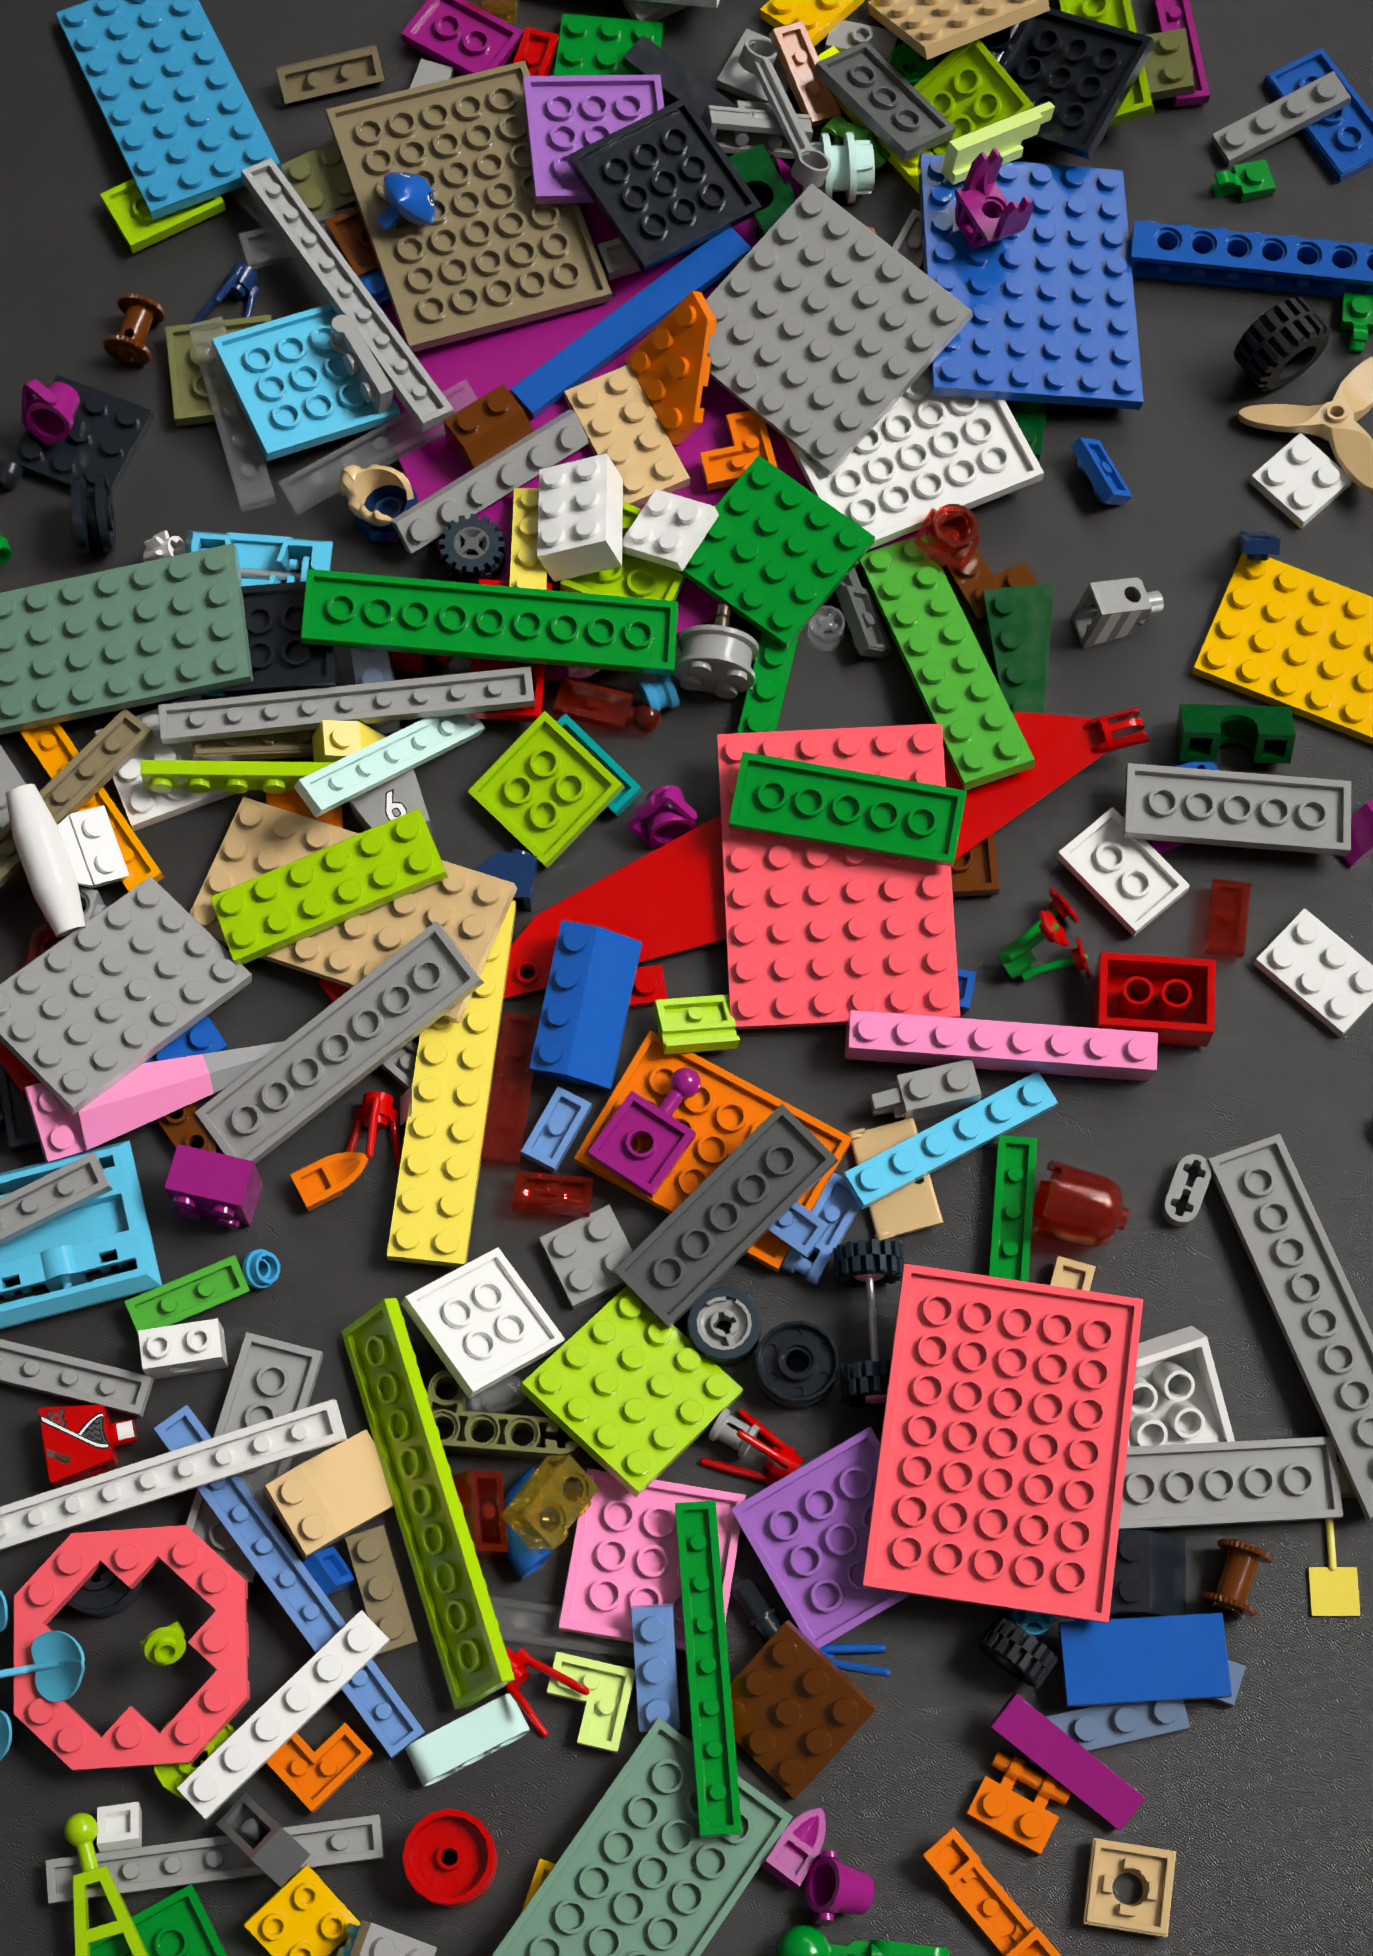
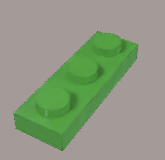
(188, 1295)

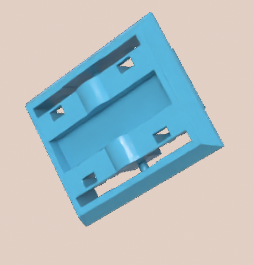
(73, 1243)

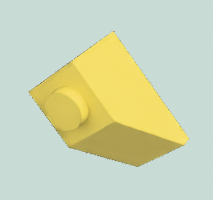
(341, 738)

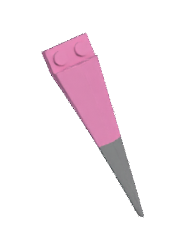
(136, 1099)

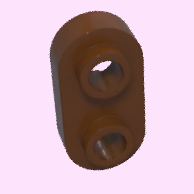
(187, 1129)

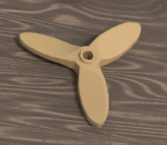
(1331, 421)

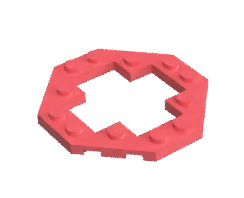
(220, 1640)

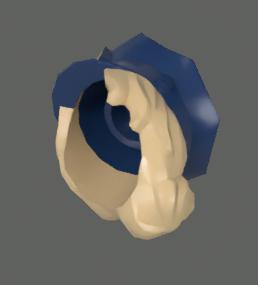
(376, 498)

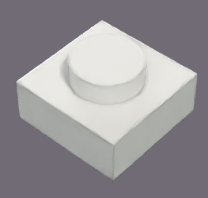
(119, 1827)

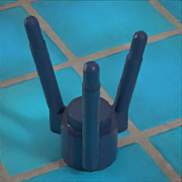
(237, 285)

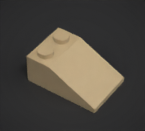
(330, 1494)

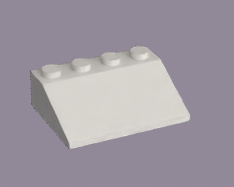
(1177, 1393)

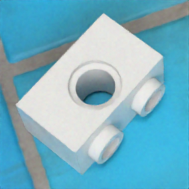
(183, 1349)

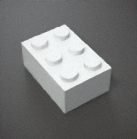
(580, 517)

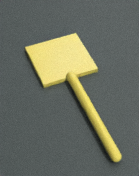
(1333, 1588)

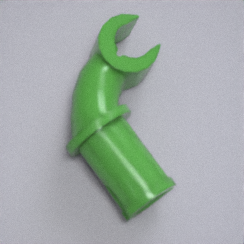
(838, 126)

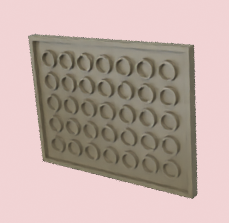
(491, 249)

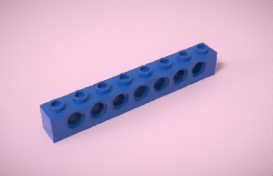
(1251, 266)

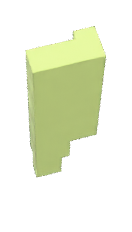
(1003, 135)

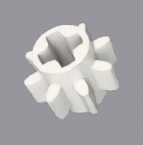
(163, 546)

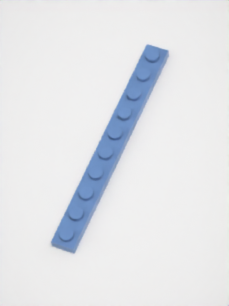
(294, 1587)

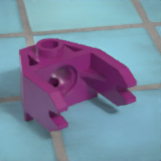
(983, 210)

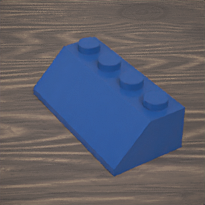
(585, 1005)

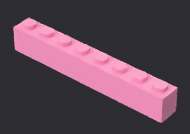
(1001, 1045)

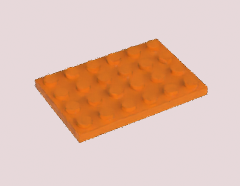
(723, 1118)

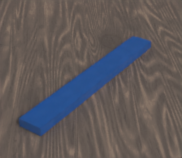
(628, 323)

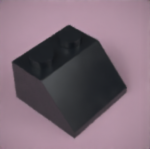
(1148, 1575)

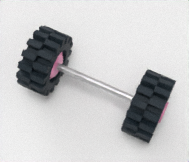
(867, 1265)

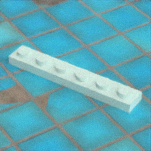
(385, 760)

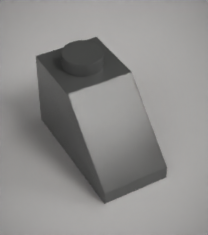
(263, 1840)

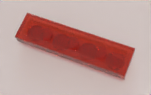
(510, 1090)

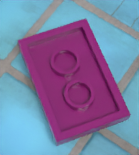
(462, 36)

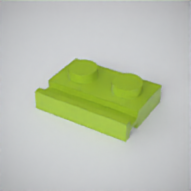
(695, 1024)

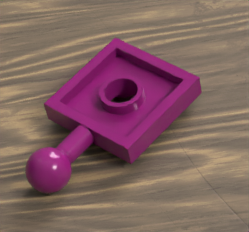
(638, 1118)

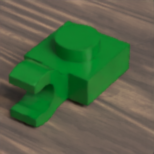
(1247, 179)
(1358, 318)

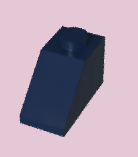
(516, 867)

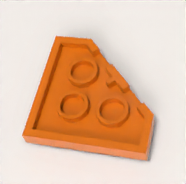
(675, 366)

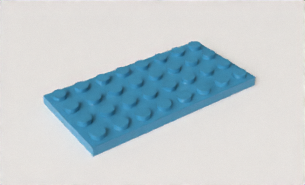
(167, 98)

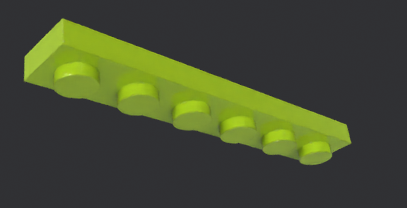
(231, 776)

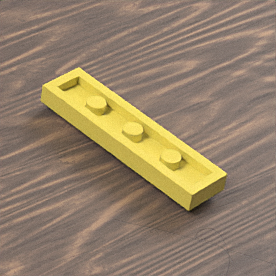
(525, 567)

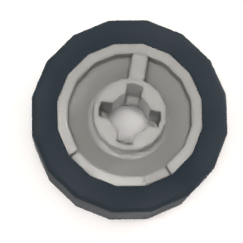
(713, 1343)

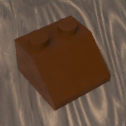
(486, 427)

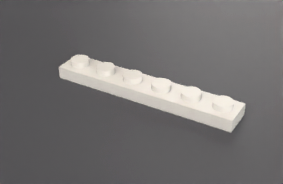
(283, 1715)

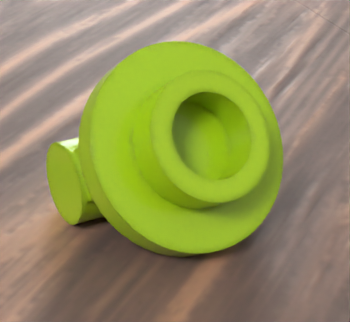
(165, 1644)

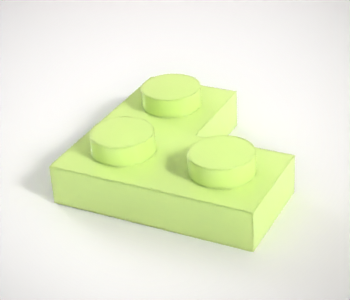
(606, 1702)

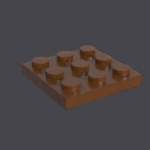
(795, 1709)

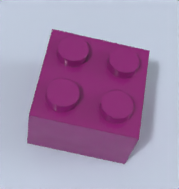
(213, 1186)

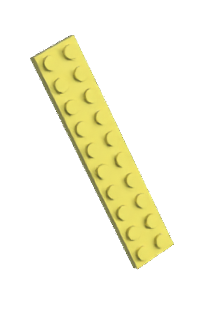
(449, 1123)

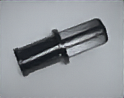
(756, 1609)

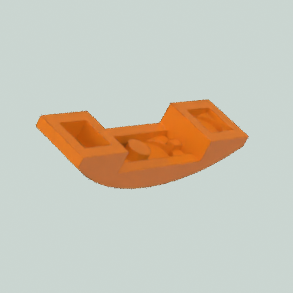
(985, 1899)

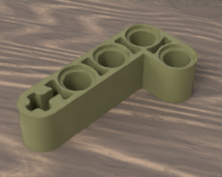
(504, 1428)

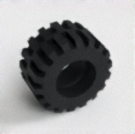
(1282, 344)

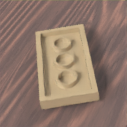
(627, 429)

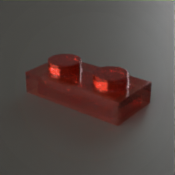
(1227, 918)
(552, 1193)

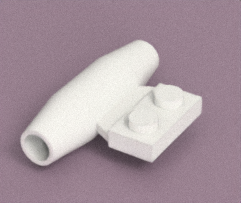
(63, 855)

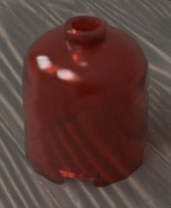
(1078, 1207)

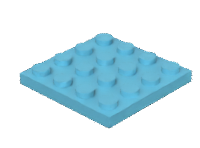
(295, 383)

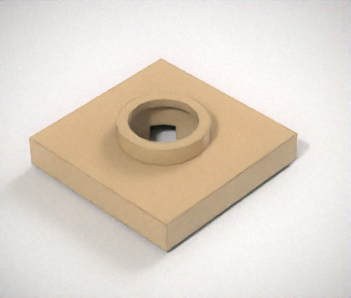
(1154, 1870)

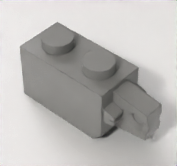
(929, 1092)

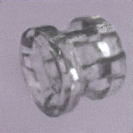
(824, 620)

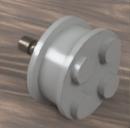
(716, 657)

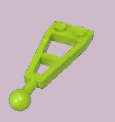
(81, 1832)

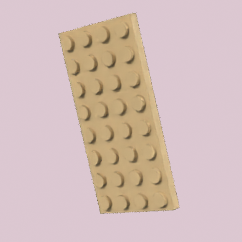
(267, 837)

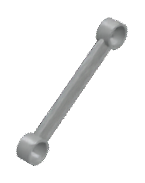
(809, 164)

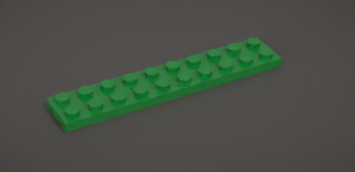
(489, 622)

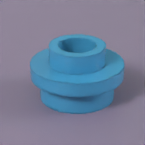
(261, 1268)

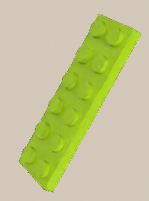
(328, 887)

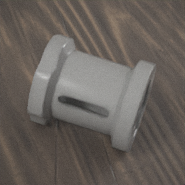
(726, 1429)

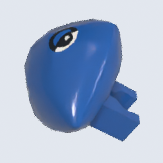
(408, 198)

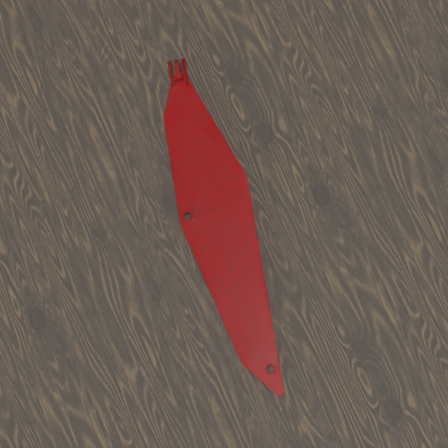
(678, 892)

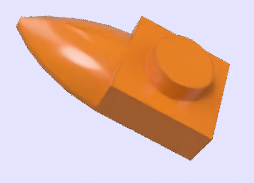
(328, 1177)

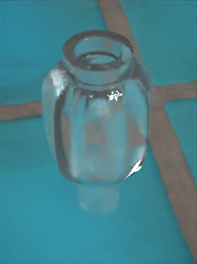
(499, 1397)

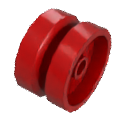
(424, 1858)

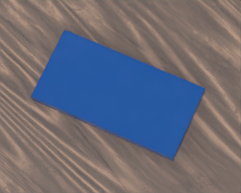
(1341, 138)
(1144, 1660)

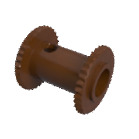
(130, 341)
(1236, 1577)

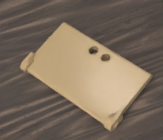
(909, 1208)

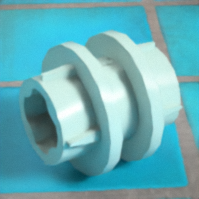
(851, 166)

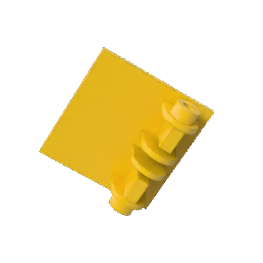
(301, 1918)

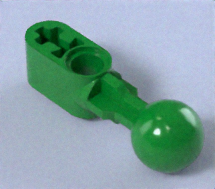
(809, 1941)

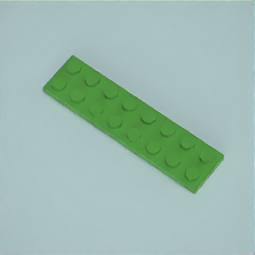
(946, 664)

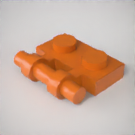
(1011, 1813)

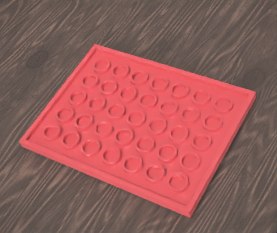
(833, 924)
(1004, 1444)

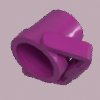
(53, 411)
(666, 814)
(836, 1889)

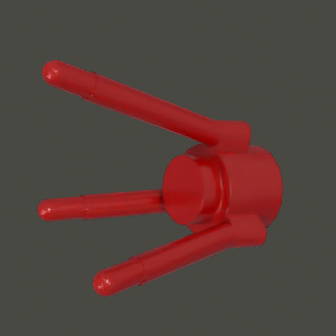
(376, 1114)
(780, 1459)
(518, 1664)

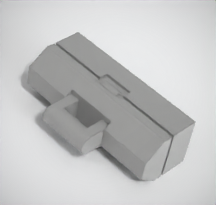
(749, 126)

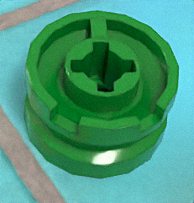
(907, 61)

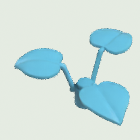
(57, 1668)

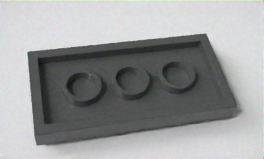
(884, 100)

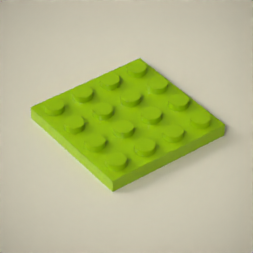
(631, 1391)

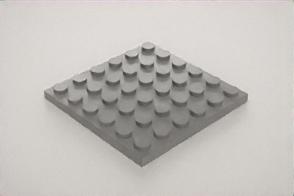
(826, 328)

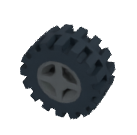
(476, 537)

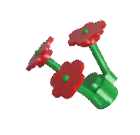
(1019, 956)

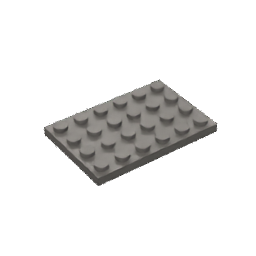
(114, 994)

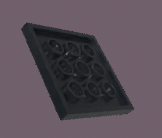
(1079, 69)
(664, 184)

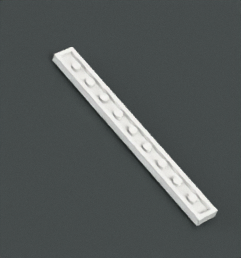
(171, 1473)

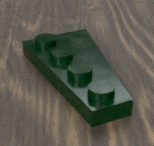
(1019, 642)

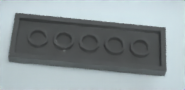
(726, 1215)

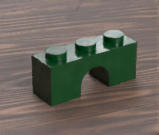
(764, 180)
(1261, 729)

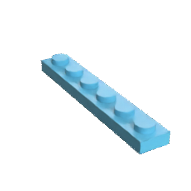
(949, 1140)

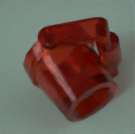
(950, 532)

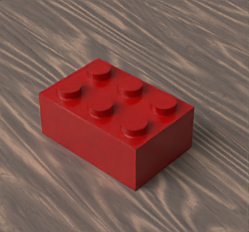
(1156, 996)

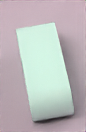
(467, 1740)

